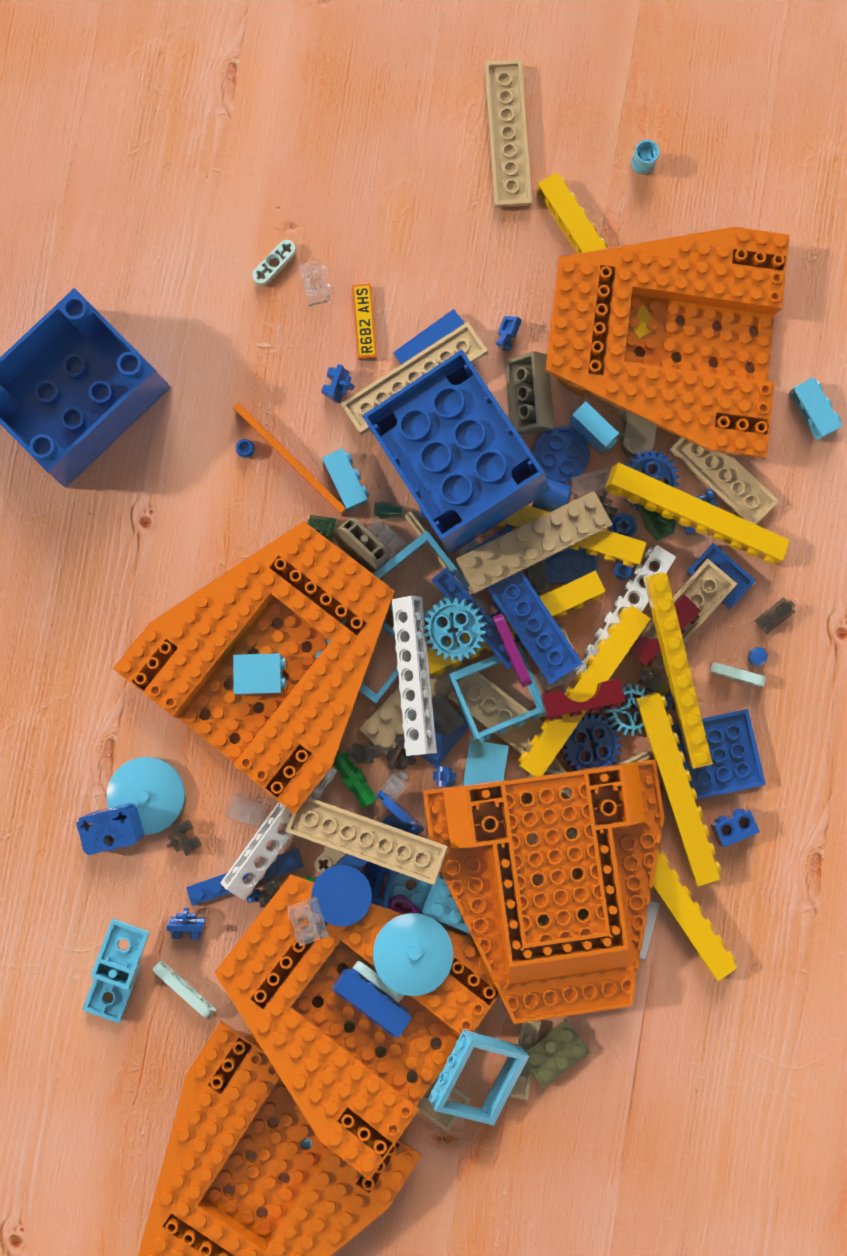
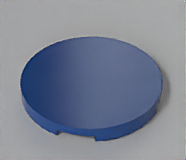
(562, 453)
(401, 813)
(342, 895)

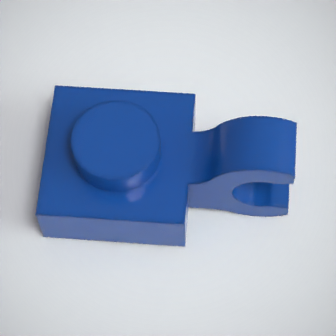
(508, 329)

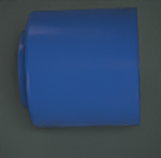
(555, 498)

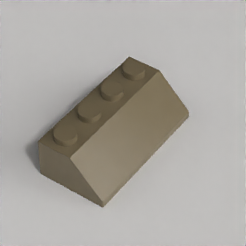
(529, 393)

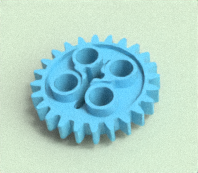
(438, 631)

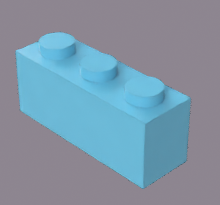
(815, 408)
(346, 479)

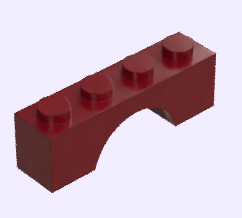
(646, 648)
(607, 693)

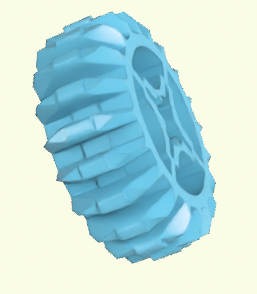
(630, 718)

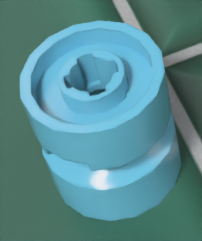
(645, 157)

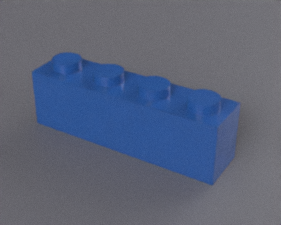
(371, 1002)

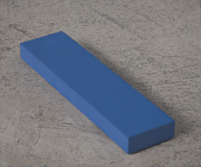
(429, 336)

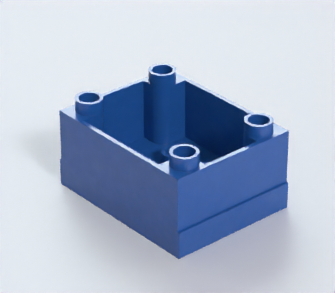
(73, 388)
(457, 451)

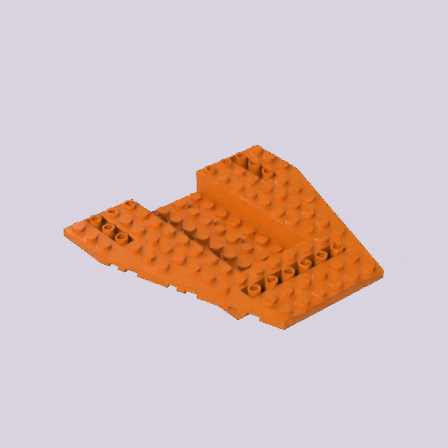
(704, 279)
(191, 647)
(490, 868)
(335, 1078)
(207, 1150)

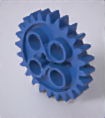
(662, 469)
(606, 740)

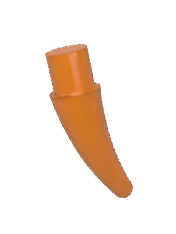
(572, 387)

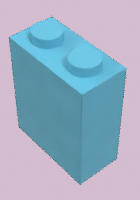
(593, 428)
(259, 674)
(485, 762)

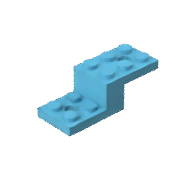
(431, 900)
(116, 970)

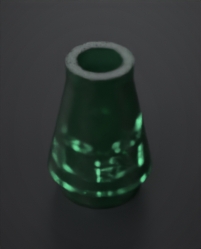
(387, 510)

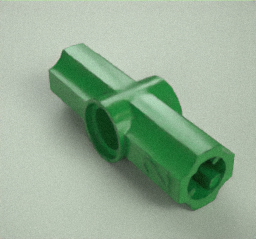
(354, 780)

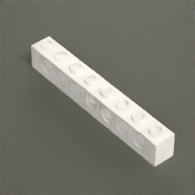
(663, 560)
(420, 684)
(257, 847)

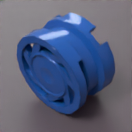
(623, 524)

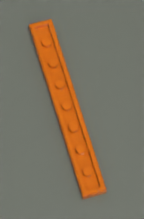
(290, 459)

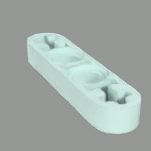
(184, 990)

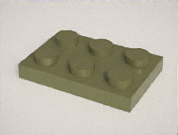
(555, 1053)

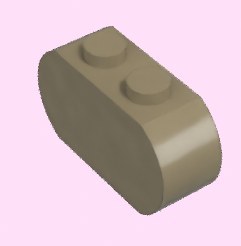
(636, 435)
(361, 545)

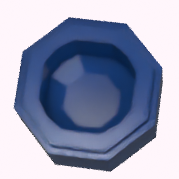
(757, 656)

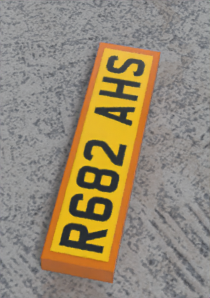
(364, 321)

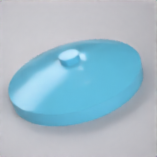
(153, 788)
(412, 954)

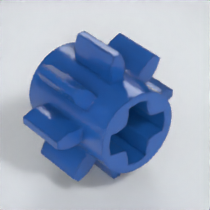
(444, 776)

